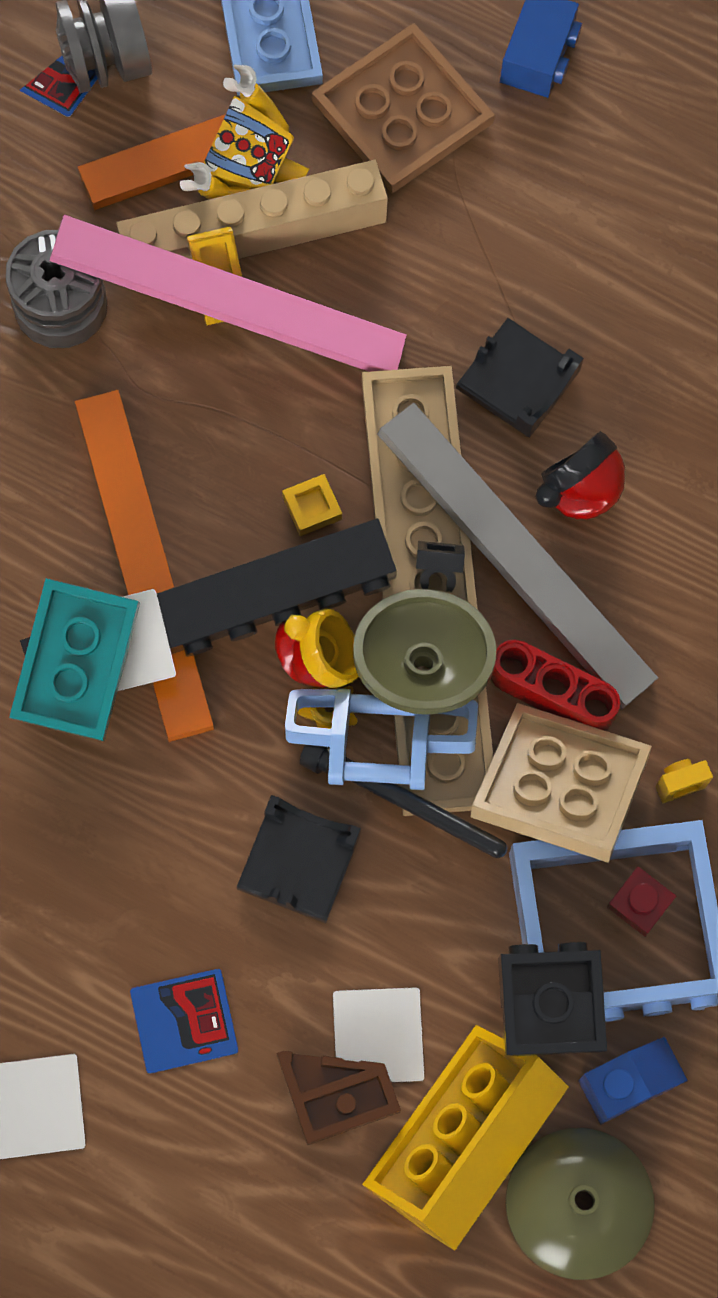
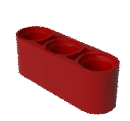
(542, 666)

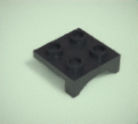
(519, 376)
(298, 860)

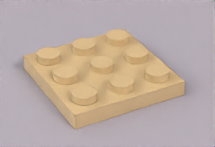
(561, 782)

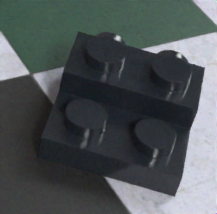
(552, 1000)

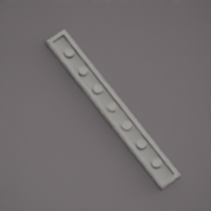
(516, 554)

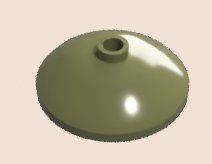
(426, 631)
(544, 1210)

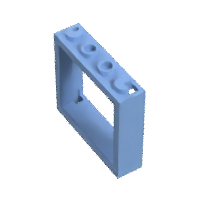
(632, 843)

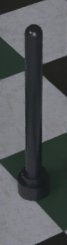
(317, 760)

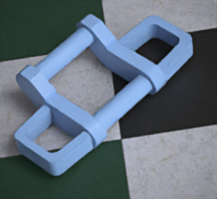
(336, 737)

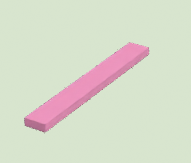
(226, 296)

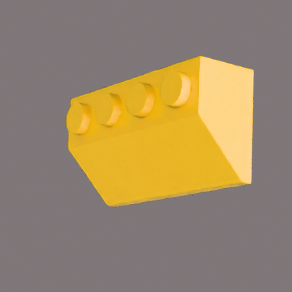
(465, 1136)

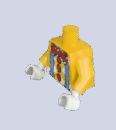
(248, 145)

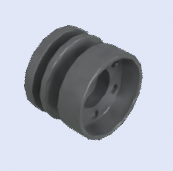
(102, 40)
(58, 310)

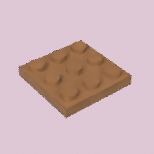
(403, 107)

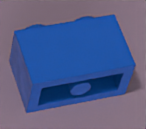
(539, 45)

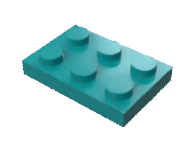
(74, 659)

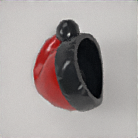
(585, 481)

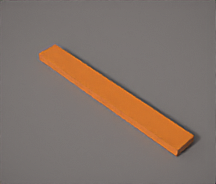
(139, 548)

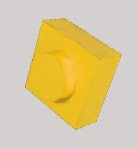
(312, 505)
(683, 779)

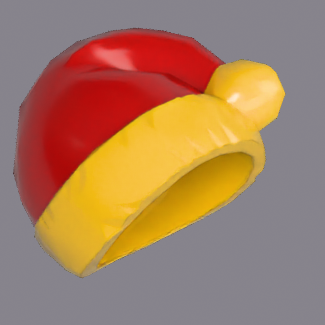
(317, 649)

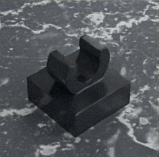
(441, 558)

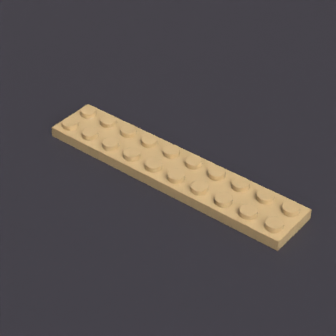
(411, 516)

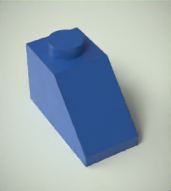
(632, 1079)

